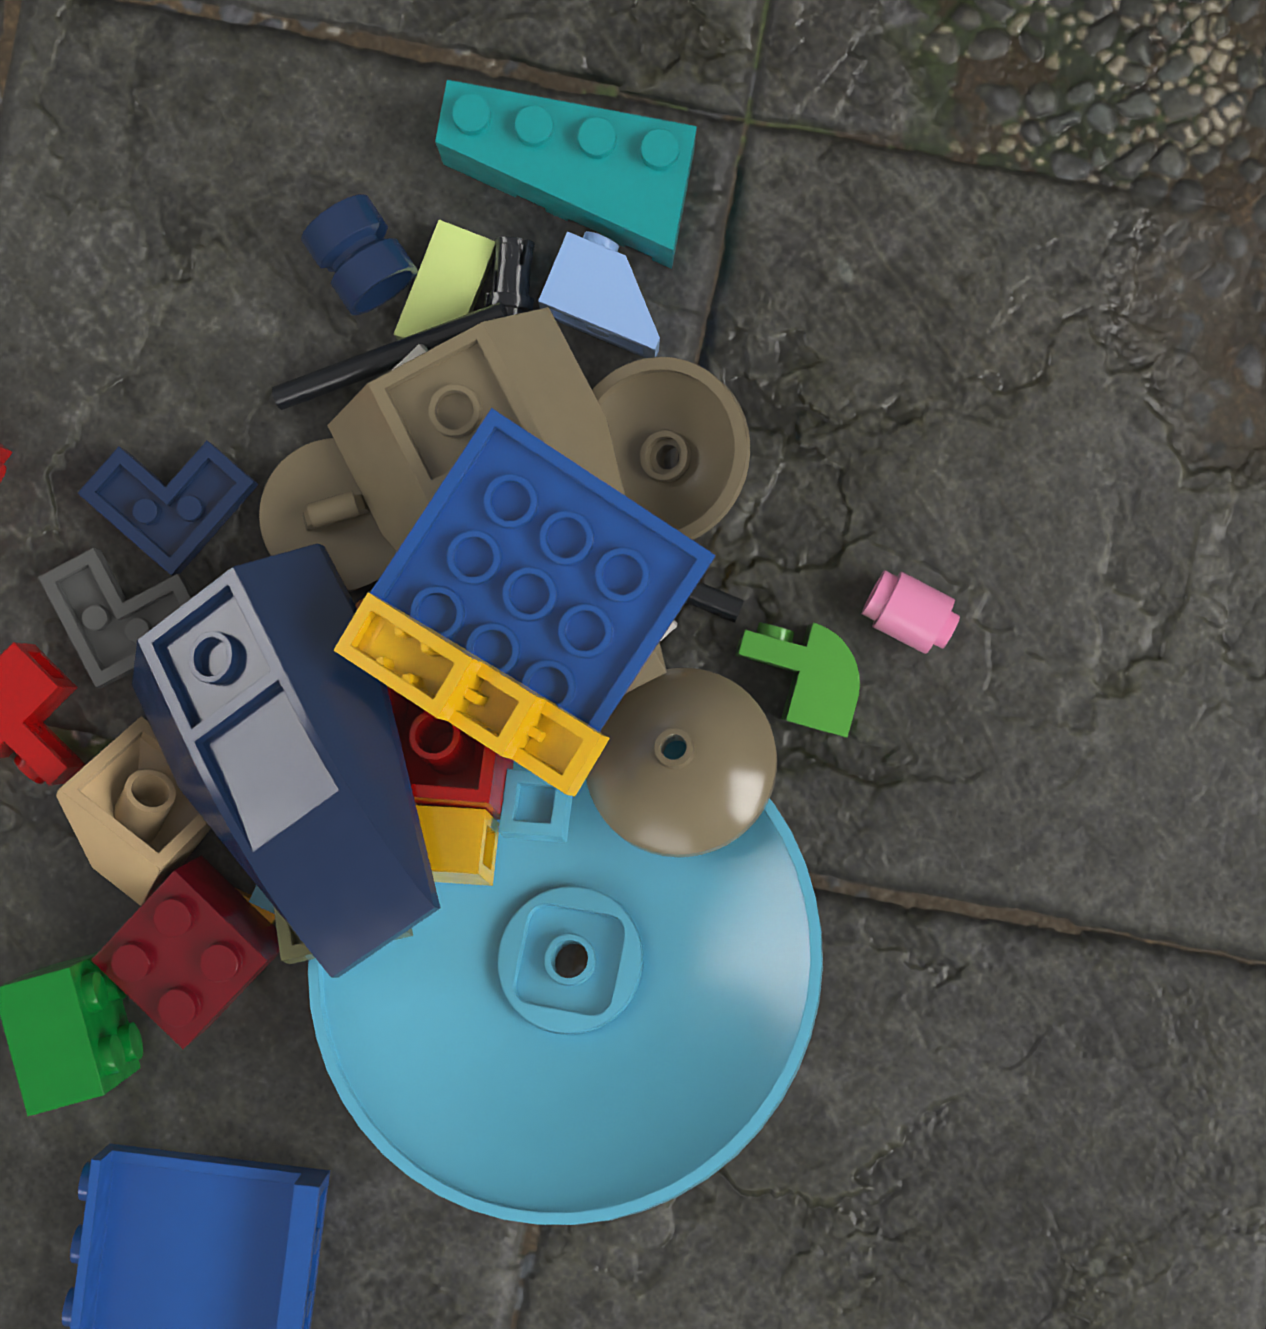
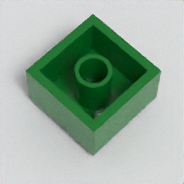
(68, 1034)

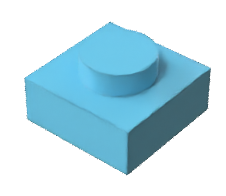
(533, 808)

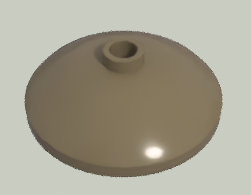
(681, 406)
(707, 793)

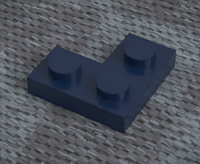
(174, 518)

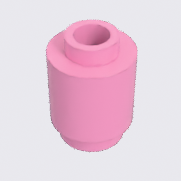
(911, 611)

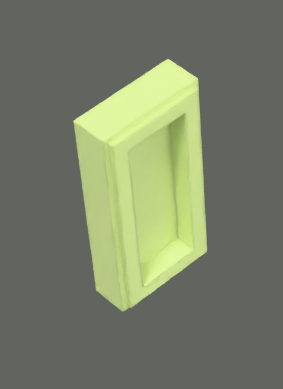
(447, 279)

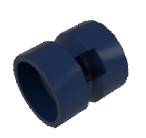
(352, 244)

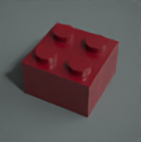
(189, 950)

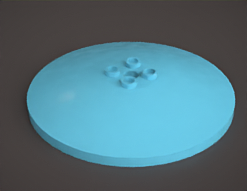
(595, 1086)

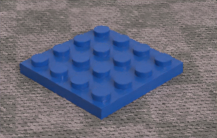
(543, 571)

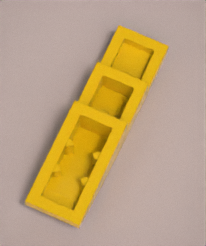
(471, 694)

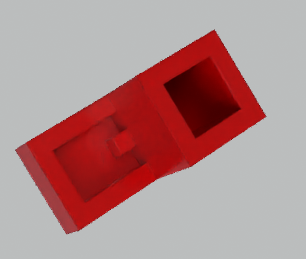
(28, 695)

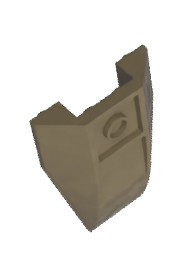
(419, 418)

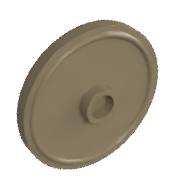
(318, 501)

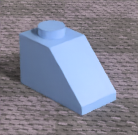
(598, 294)

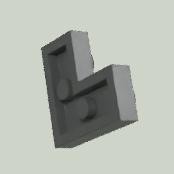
(101, 618)

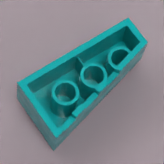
(575, 160)

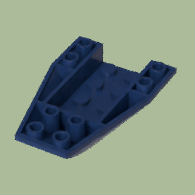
(291, 752)

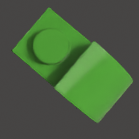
(824, 675)

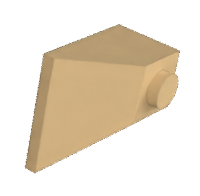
(132, 813)

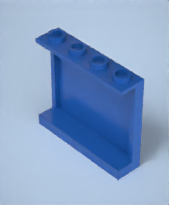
(195, 1242)

